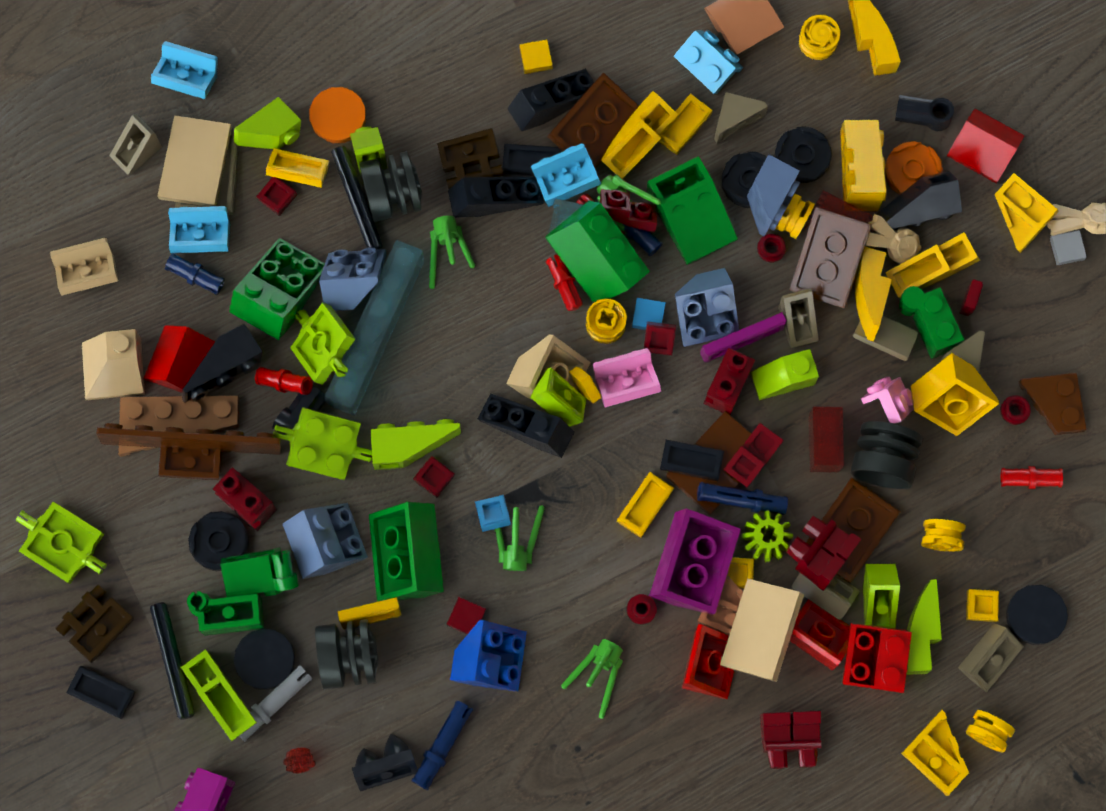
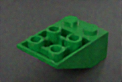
(692, 210)
(276, 288)

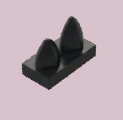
(396, 764)

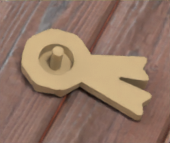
(1068, 219)
(900, 244)

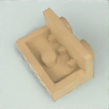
(84, 266)

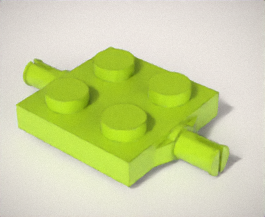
(322, 343)
(323, 443)
(61, 542)

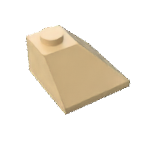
(545, 354)
(113, 365)

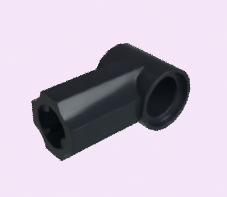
(921, 110)
(289, 416)

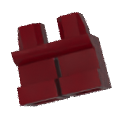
(729, 381)
(245, 499)
(826, 554)
(803, 737)

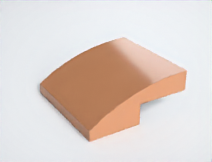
(743, 22)

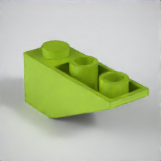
(402, 446)

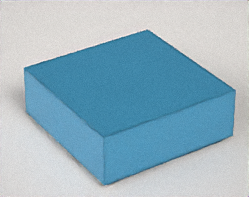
(648, 311)
(493, 513)

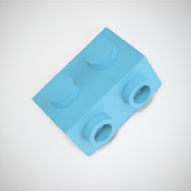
(708, 60)
(185, 70)
(565, 174)
(199, 229)

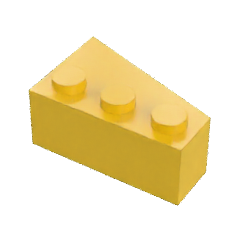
(863, 164)

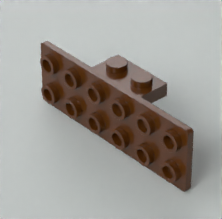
(189, 454)

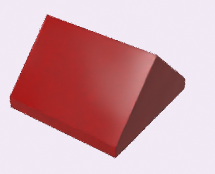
(985, 145)
(177, 357)
(821, 635)
(703, 667)

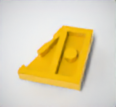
(1023, 210)
(938, 755)

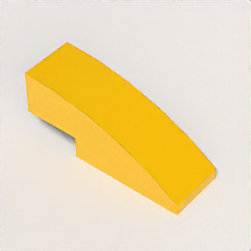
(874, 35)
(638, 135)
(933, 264)
(871, 291)

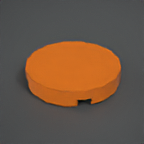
(337, 114)
(910, 163)

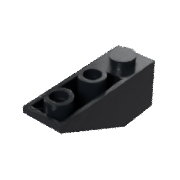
(548, 99)
(493, 195)
(925, 200)
(228, 357)
(527, 425)

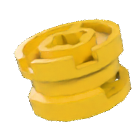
(818, 38)
(795, 216)
(606, 321)
(943, 535)
(990, 731)

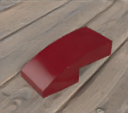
(753, 455)

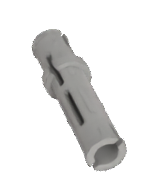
(276, 699)

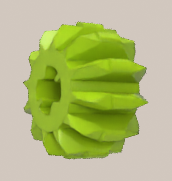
(755, 536)

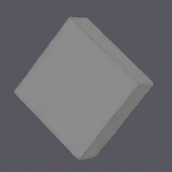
(1068, 247)

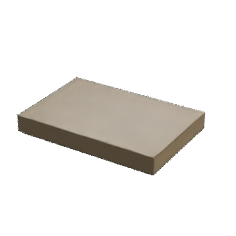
(194, 161)
(762, 629)

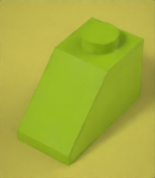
(269, 127)
(368, 146)
(785, 375)
(881, 595)

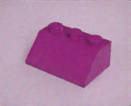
(695, 561)
(206, 792)

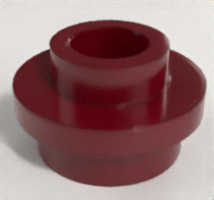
(775, 240)
(1019, 402)
(637, 618)

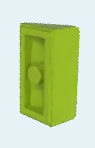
(559, 398)

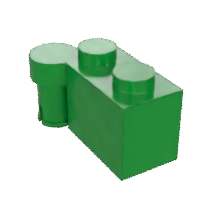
(932, 319)
(259, 572)
(227, 613)

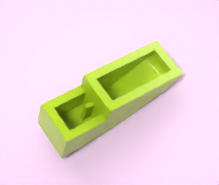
(925, 629)
(219, 695)

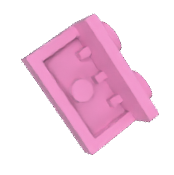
(626, 377)
(893, 396)

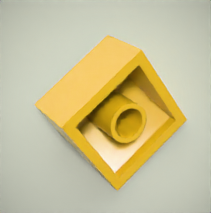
(953, 395)

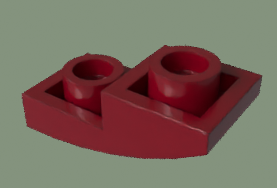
(633, 214)

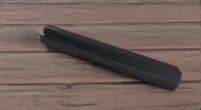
(356, 198)
(172, 661)

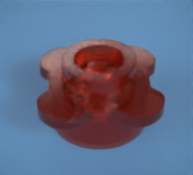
(299, 760)

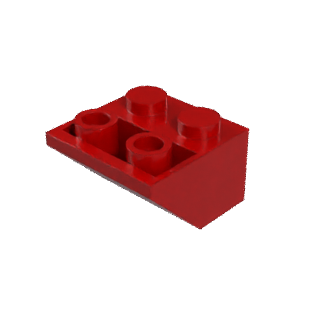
(877, 657)

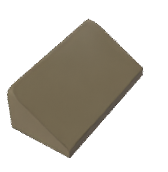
(891, 338)
(834, 599)
(991, 656)

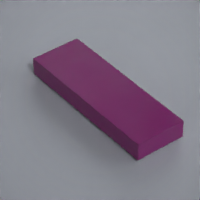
(743, 337)

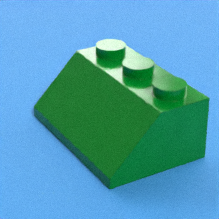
(597, 252)
(406, 551)

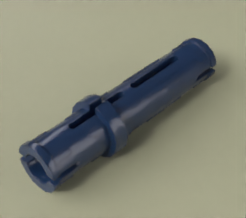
(753, 500)
(444, 741)

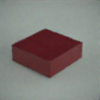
(276, 195)
(971, 297)
(660, 338)
(434, 476)
(465, 615)

